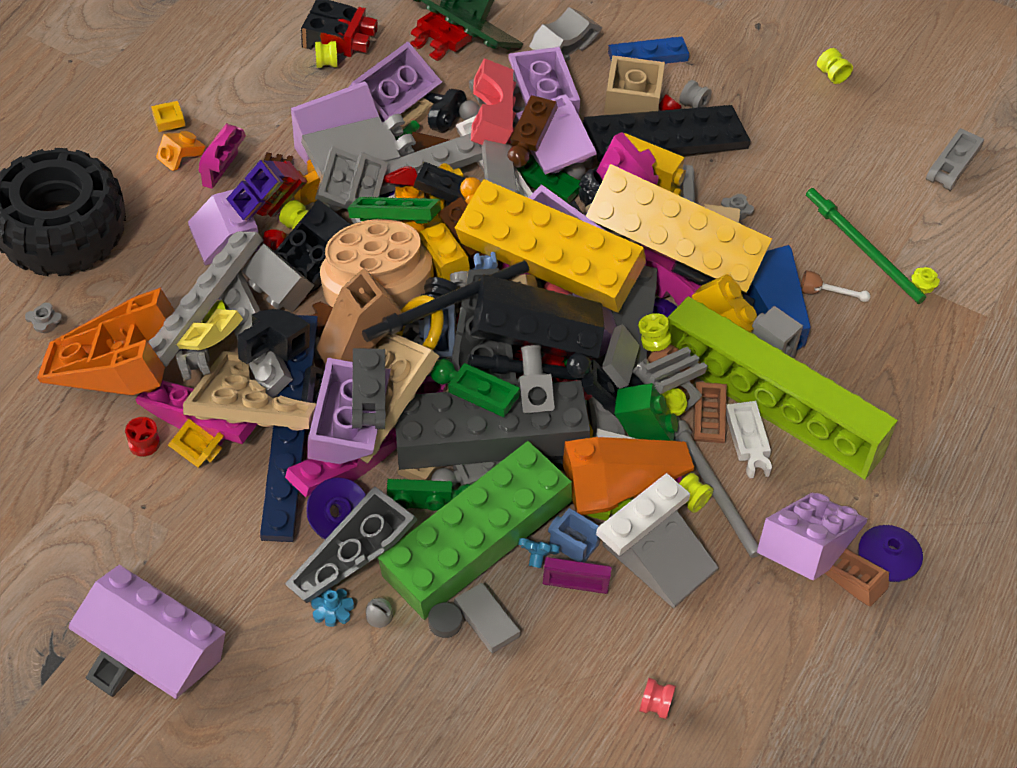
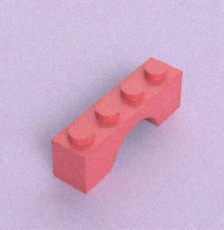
(495, 118)

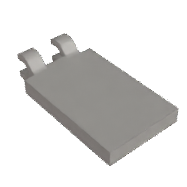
(364, 136)

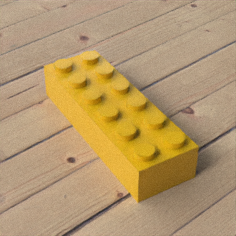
(677, 228)
(552, 244)

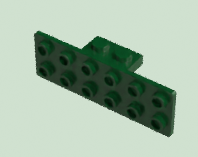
(473, 16)

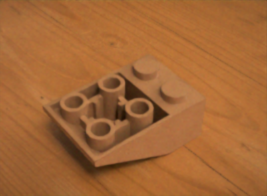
(358, 306)

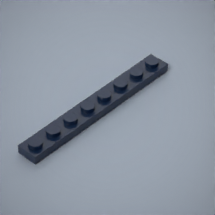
(286, 451)

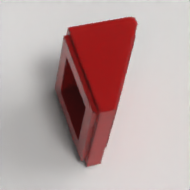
(402, 176)

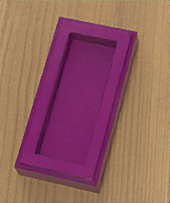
(576, 575)

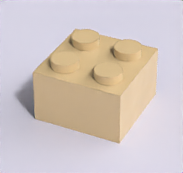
(633, 85)

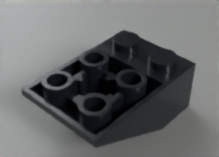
(307, 241)

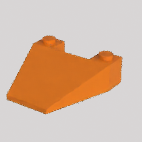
(111, 349)

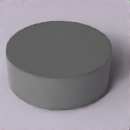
(445, 620)

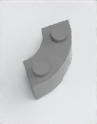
(568, 32)

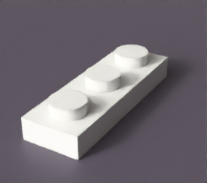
(642, 514)

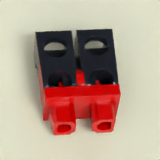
(338, 23)

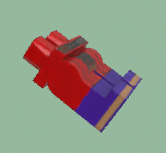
(268, 190)

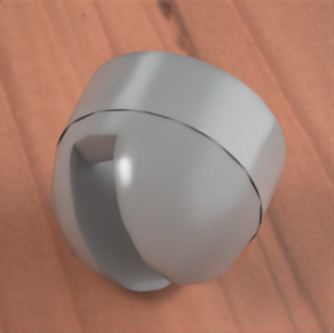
(376, 616)

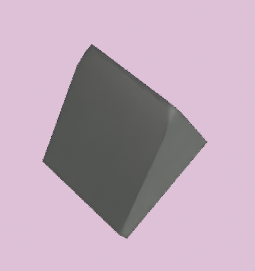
(109, 674)

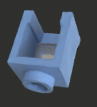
(574, 535)

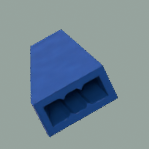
(779, 286)

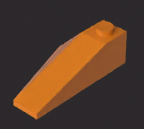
(619, 468)

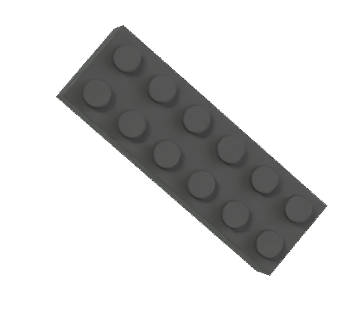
(452, 431)

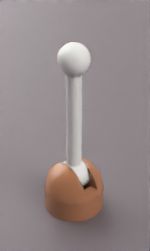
(813, 283)

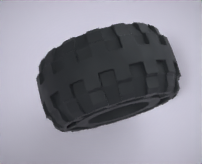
(65, 237)

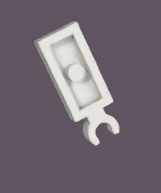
(749, 436)

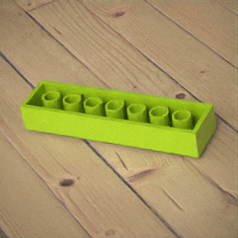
(784, 389)

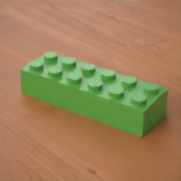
(475, 529)

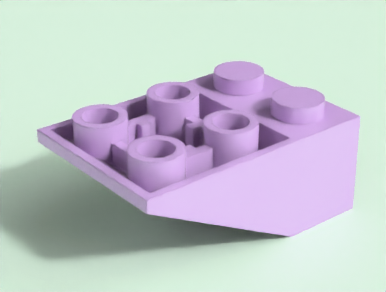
(565, 139)
(809, 534)

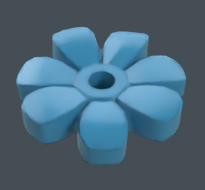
(538, 551)
(332, 606)

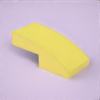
(207, 334)

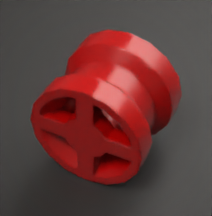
(136, 431)

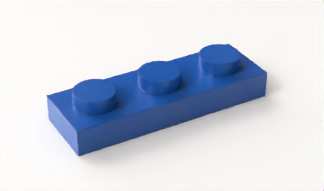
(662, 50)

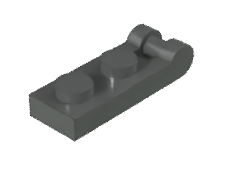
(368, 388)

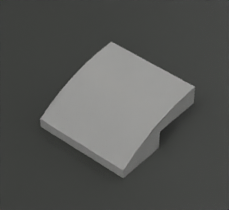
(350, 177)

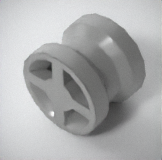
(695, 95)

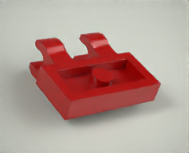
(445, 35)

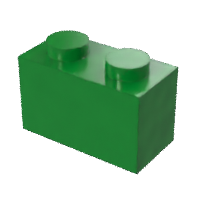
(645, 413)

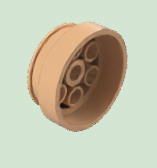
(386, 250)

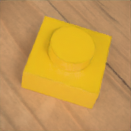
(168, 116)

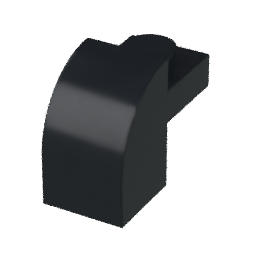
(274, 331)

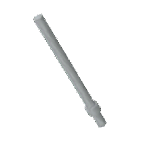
(727, 507)

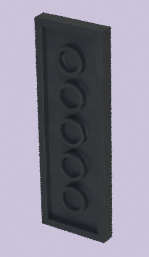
(674, 130)

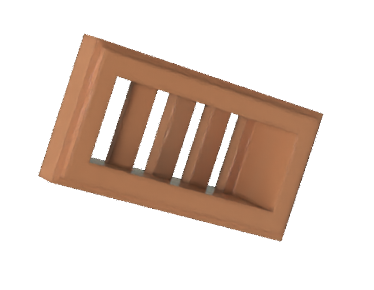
(713, 391)
(867, 588)

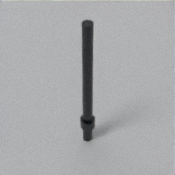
(394, 323)
(502, 364)

